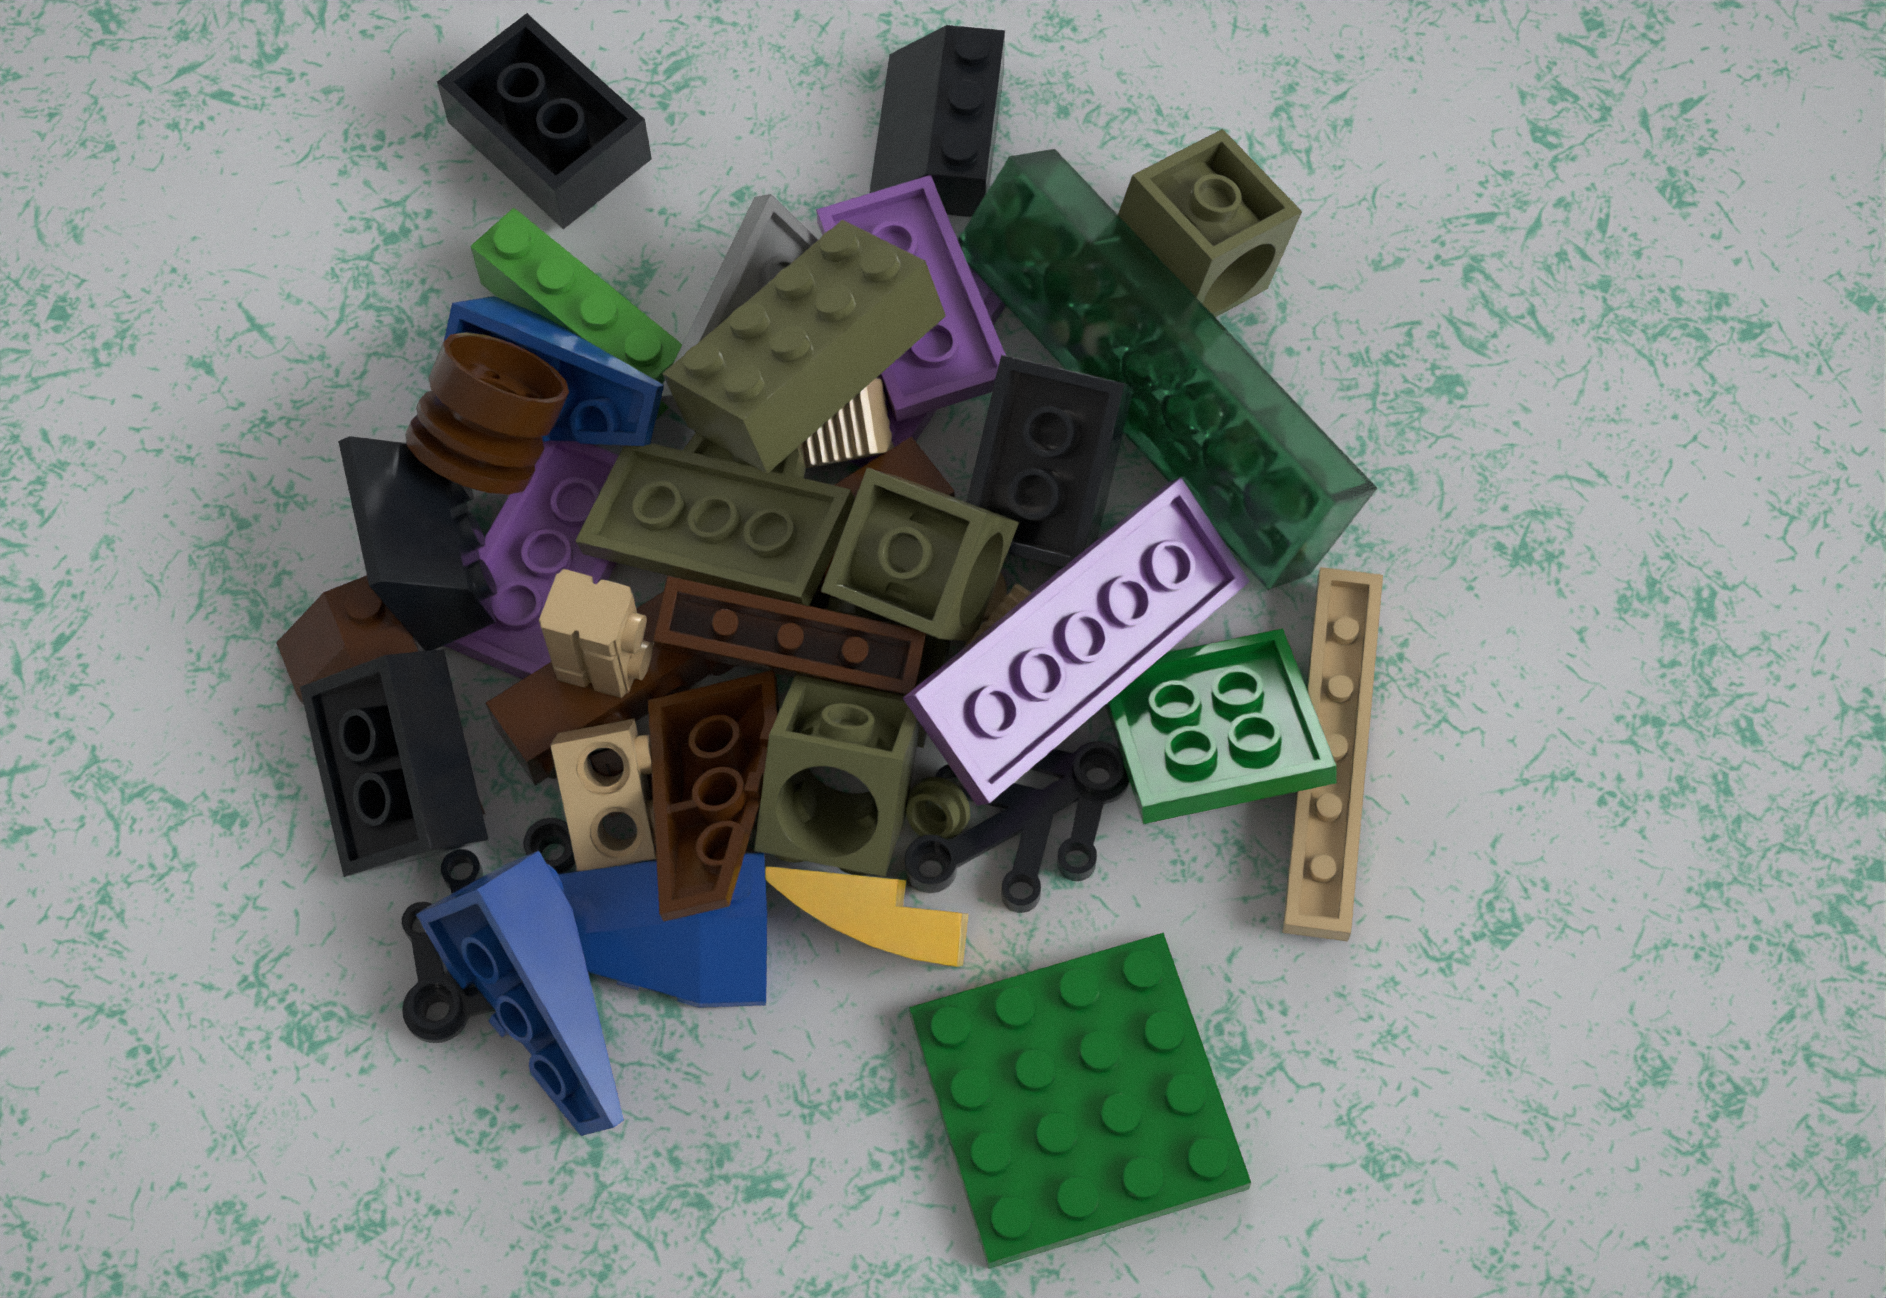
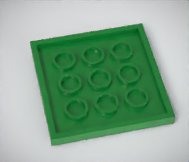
(1078, 1100)

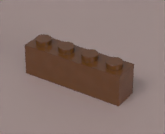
(786, 637)

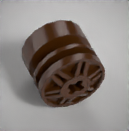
(486, 413)

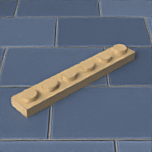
(1329, 816)

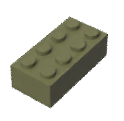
(805, 345)

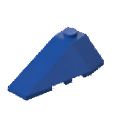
(606, 396)
(525, 956)
(698, 958)

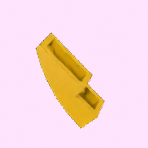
(874, 913)

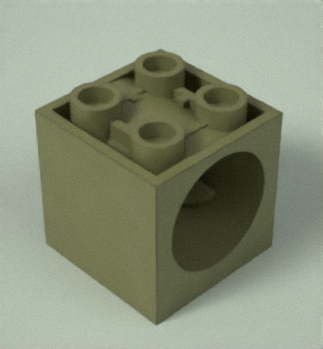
(1212, 220)
(919, 556)
(844, 729)

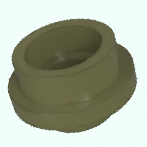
(928, 818)

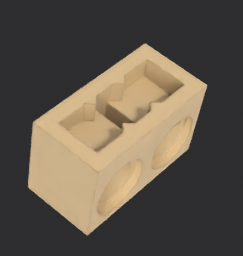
(592, 796)

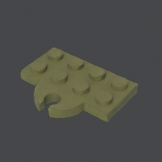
(718, 519)

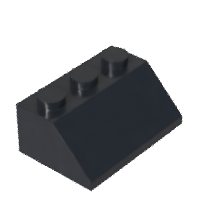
(942, 115)
(418, 542)
(393, 761)

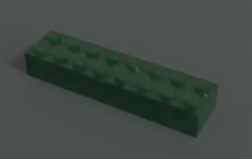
(1198, 397)

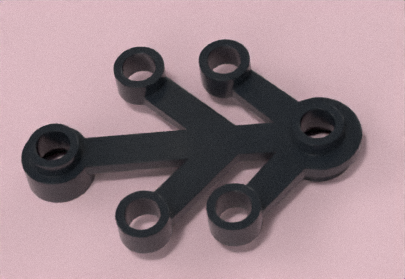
(1032, 813)
(432, 983)

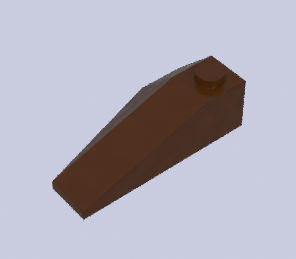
(341, 632)
(707, 787)

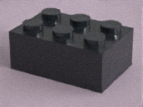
(545, 120)
(1049, 456)

